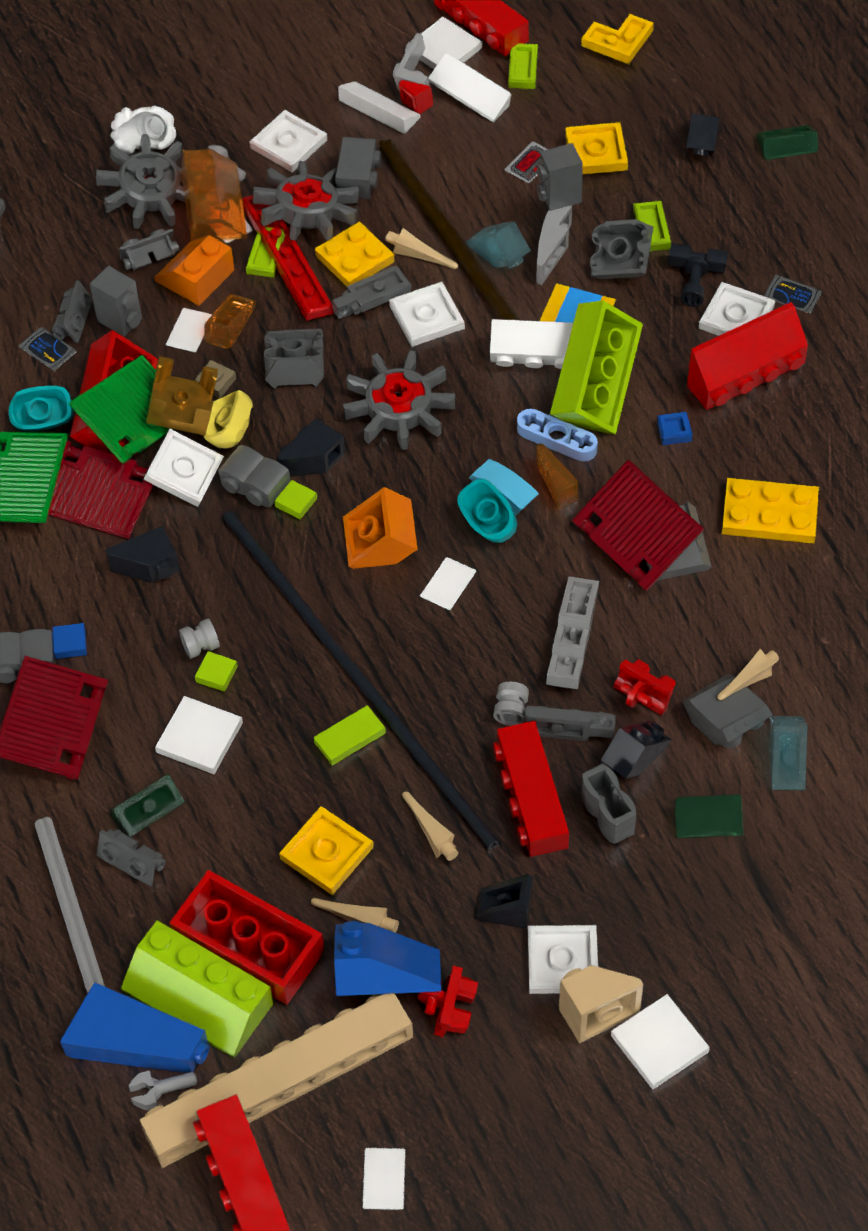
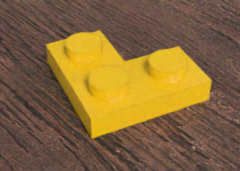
(619, 43)

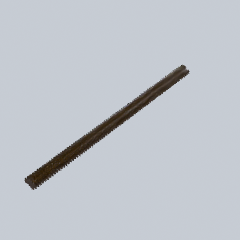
(447, 231)

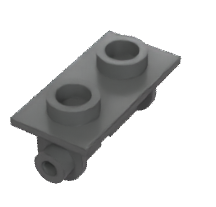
(137, 250)
(74, 313)
(121, 852)

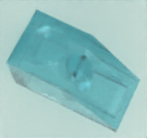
(500, 245)
(788, 752)

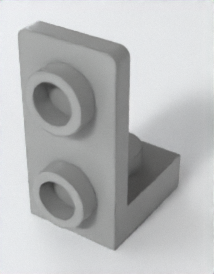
(405, 69)

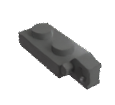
(371, 292)
(570, 723)

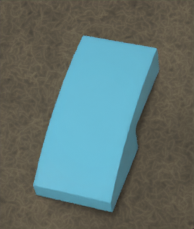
(511, 485)

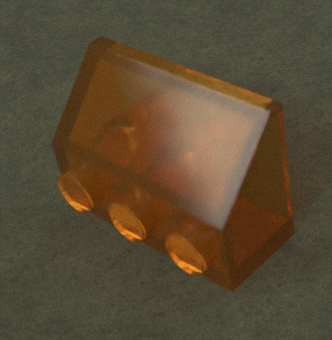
(212, 195)

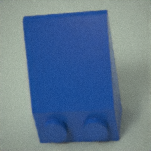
(382, 962)

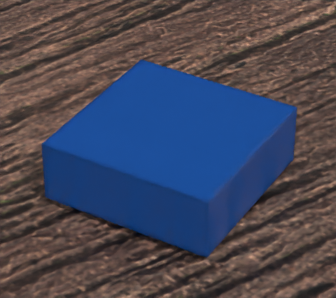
(674, 428)
(69, 641)

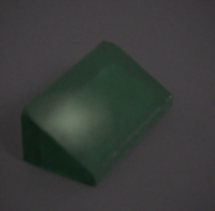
(788, 142)
(147, 805)
(708, 816)

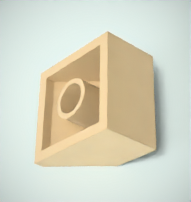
(598, 1000)

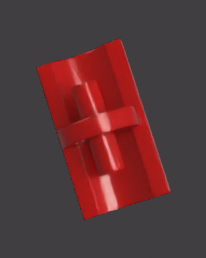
(643, 687)
(449, 1017)

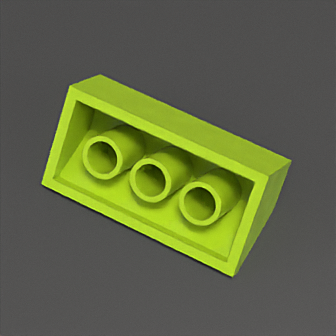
(596, 367)
(197, 988)

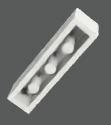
(529, 343)

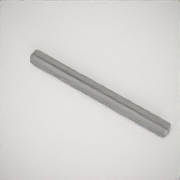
(68, 903)

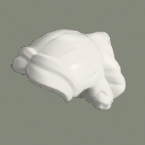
(147, 120)

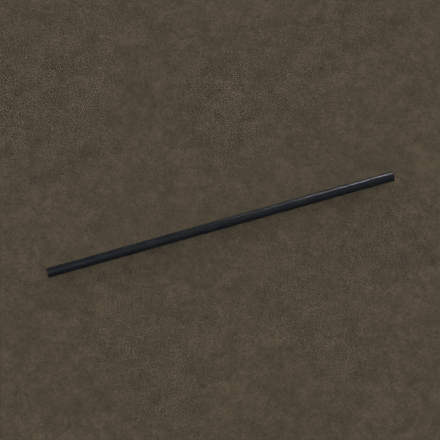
(362, 682)

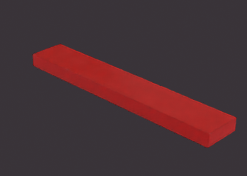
(290, 264)

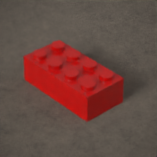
(250, 934)

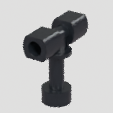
(696, 265)

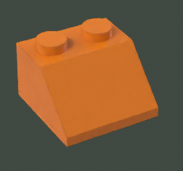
(198, 269)
(380, 530)

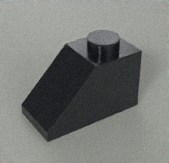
(703, 133)
(144, 557)

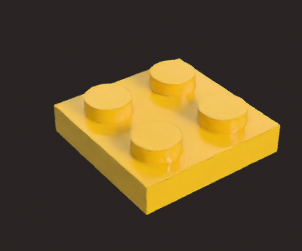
(599, 147)
(354, 254)
(326, 850)

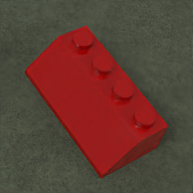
(747, 356)
(105, 358)

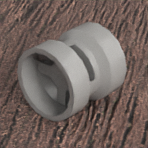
(202, 637)
(510, 708)

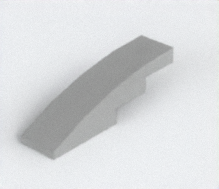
(553, 241)
(572, 633)

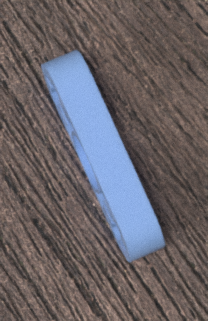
(550, 424)

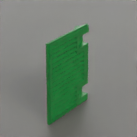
(120, 408)
(29, 474)

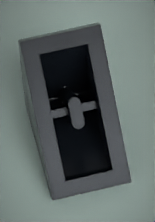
(506, 902)

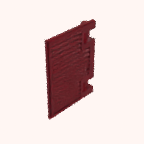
(99, 491)
(638, 524)
(50, 717)

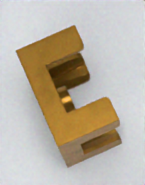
(180, 401)

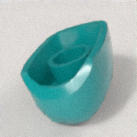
(40, 408)
(487, 511)

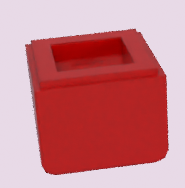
(416, 96)

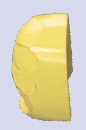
(229, 420)

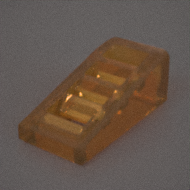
(227, 323)
(558, 479)

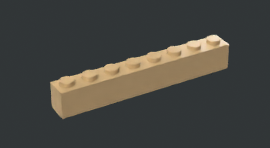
(284, 1073)

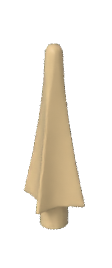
(409, 245)
(756, 670)
(438, 836)
(357, 913)

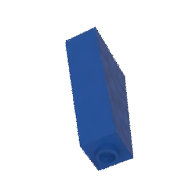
(132, 1034)

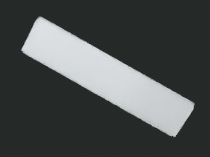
(470, 87)
(377, 106)

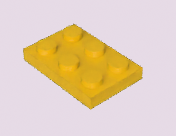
(770, 510)

